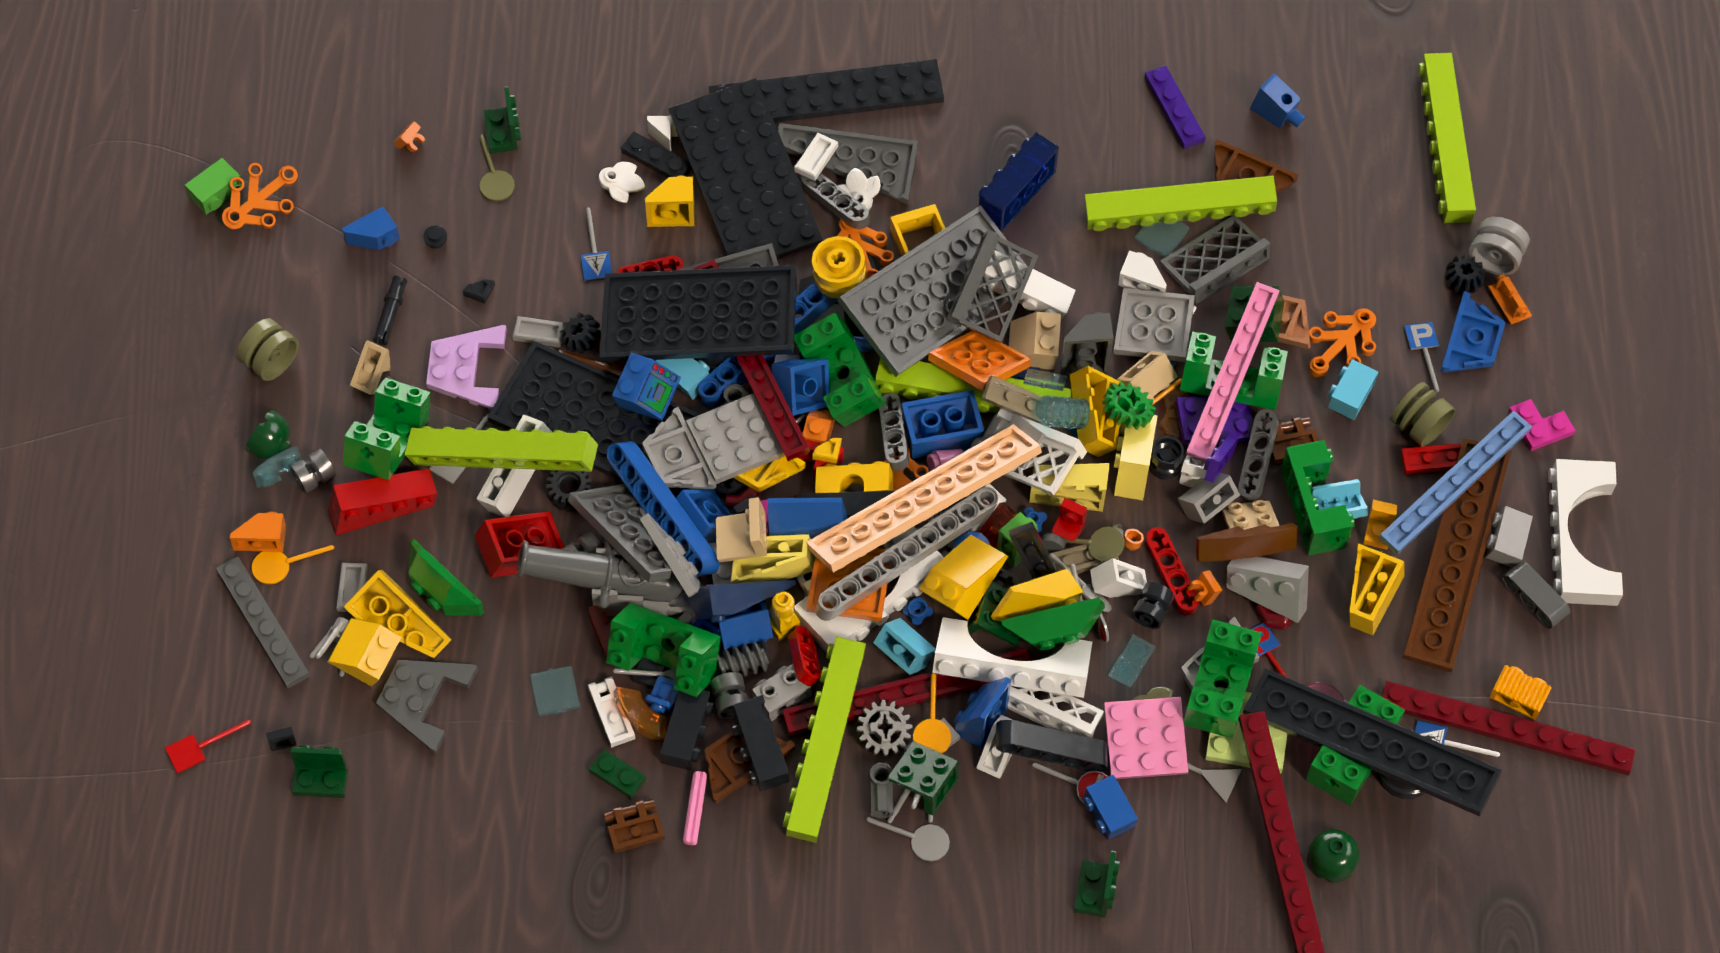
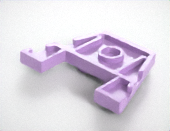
(455, 363)

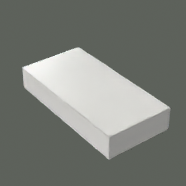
(816, 156)

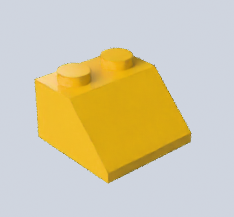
(671, 203)
(364, 650)

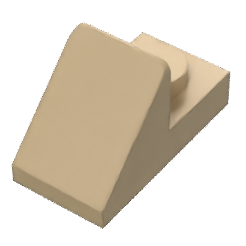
(371, 365)

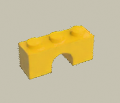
(838, 479)

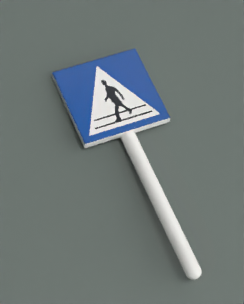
(1438, 734)

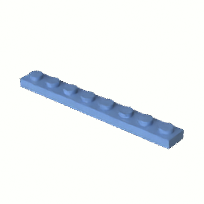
(1455, 482)

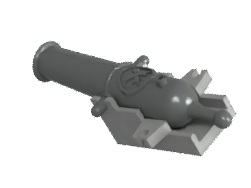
(608, 575)

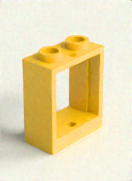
(914, 221)

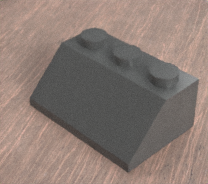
(1088, 344)

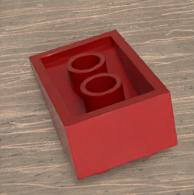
(502, 539)

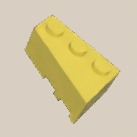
(1134, 460)
(1083, 484)
(785, 559)

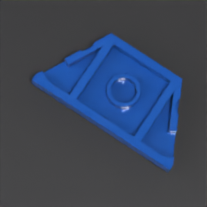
(1473, 337)

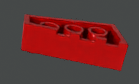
(378, 499)

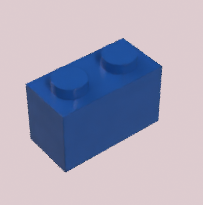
(1110, 807)

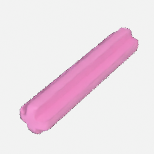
(695, 808)

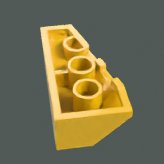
(387, 604)

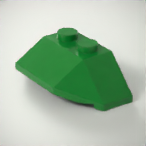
(439, 585)
(1056, 624)

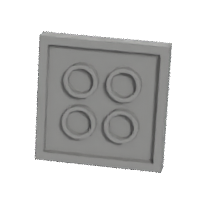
(1154, 323)
(735, 438)

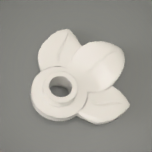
(623, 181)
(859, 186)

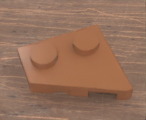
(1294, 323)

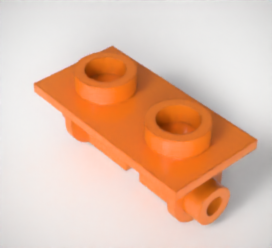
(1509, 300)

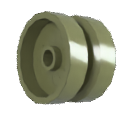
(267, 349)

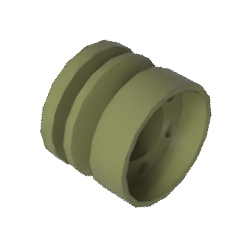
(1426, 417)

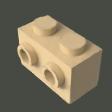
(1151, 373)

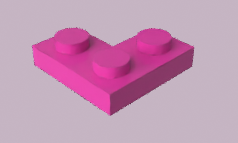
(1543, 430)

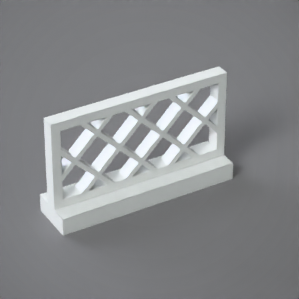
(1055, 441)

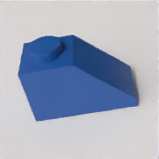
(372, 231)

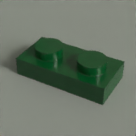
(617, 774)

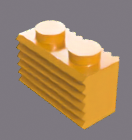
(1520, 691)

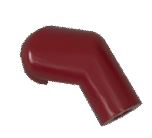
(732, 500)
(1272, 619)

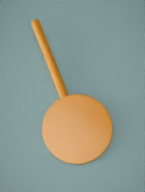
(274, 566)
(933, 732)

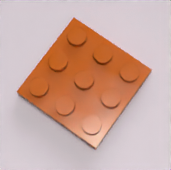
(978, 357)
(822, 578)

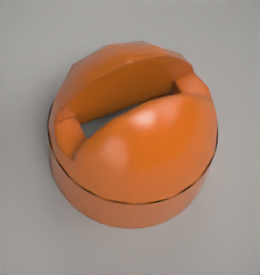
(1133, 534)

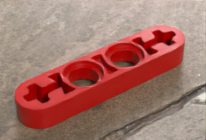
(1174, 570)

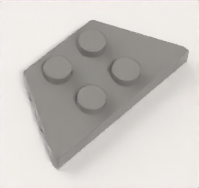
(677, 456)
(673, 554)

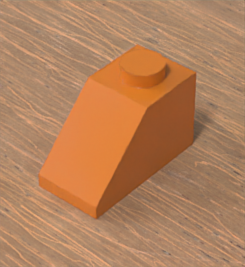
(818, 425)
(260, 533)

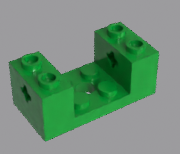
(1259, 386)
(857, 393)
(383, 441)
(1323, 528)
(643, 633)
(1229, 658)
(1339, 774)

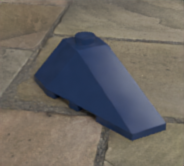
(723, 600)

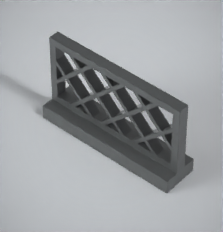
(1227, 269)
(972, 281)

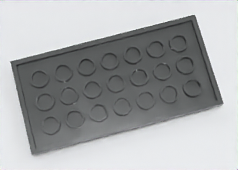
(908, 301)

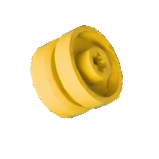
(838, 266)

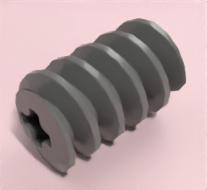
(744, 659)

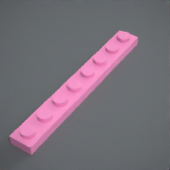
(1232, 372)

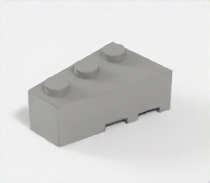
(1272, 584)

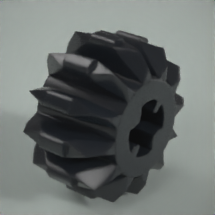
(1465, 274)
(585, 340)

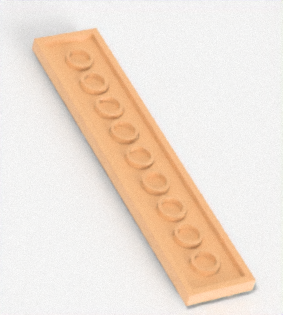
(923, 498)

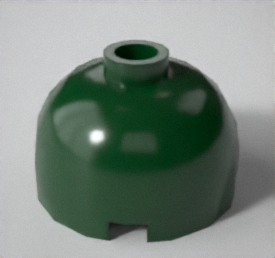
(269, 437)
(1333, 855)

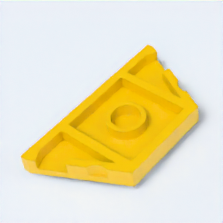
(770, 473)

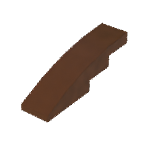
(1248, 543)

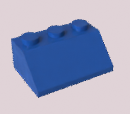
(942, 423)
(804, 515)

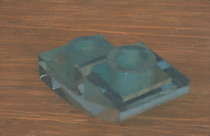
(268, 472)
(1132, 661)

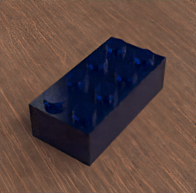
(1019, 180)

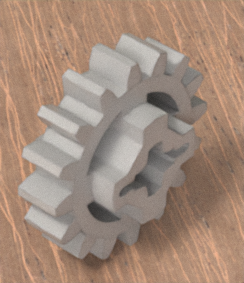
(872, 728)

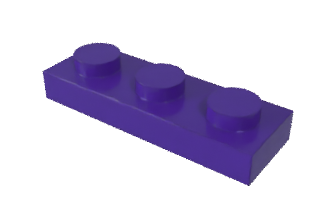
(1220, 457)

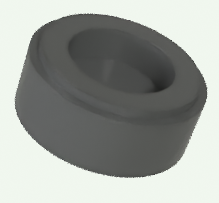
(1053, 542)

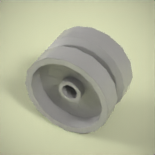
(1499, 245)

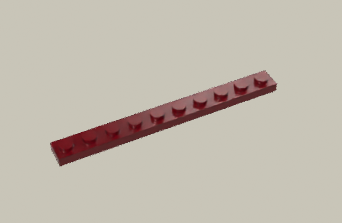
(771, 399)
(902, 692)
(1511, 728)
(1281, 833)

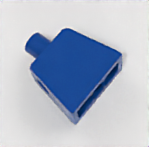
(1277, 103)

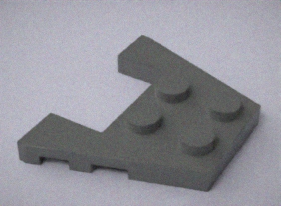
(412, 692)

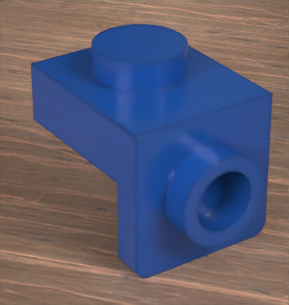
(663, 695)

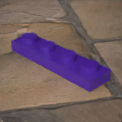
(1174, 107)

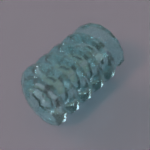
(1063, 412)

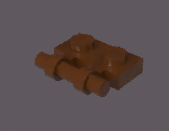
(1300, 436)
(634, 832)

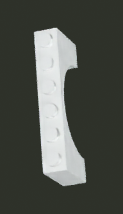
(1577, 578)
(857, 629)
(962, 657)

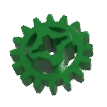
(1128, 405)

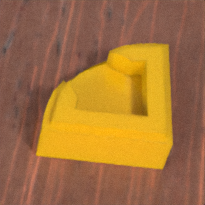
(828, 450)

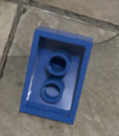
(983, 711)

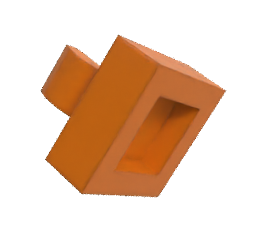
(407, 137)
(1206, 588)

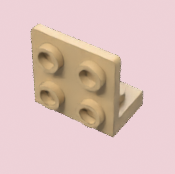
(1250, 514)
(742, 534)

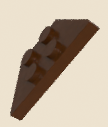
(1236, 163)
(726, 766)

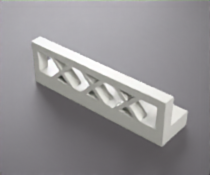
(1052, 717)

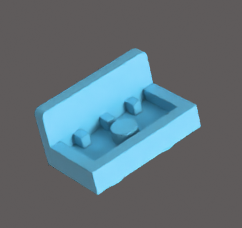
(1341, 494)

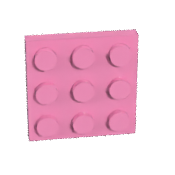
(1146, 738)

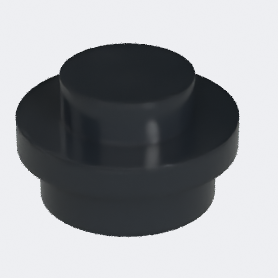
(435, 236)

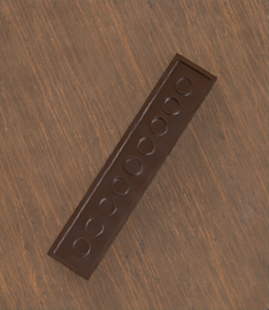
(1454, 569)

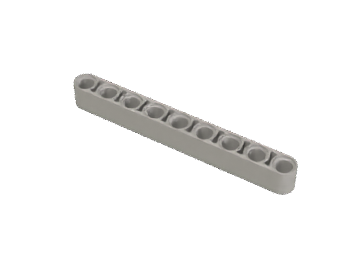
(901, 562)

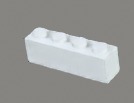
(1040, 292)
(506, 485)

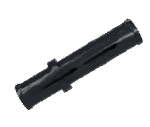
(393, 301)

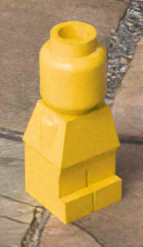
(783, 617)

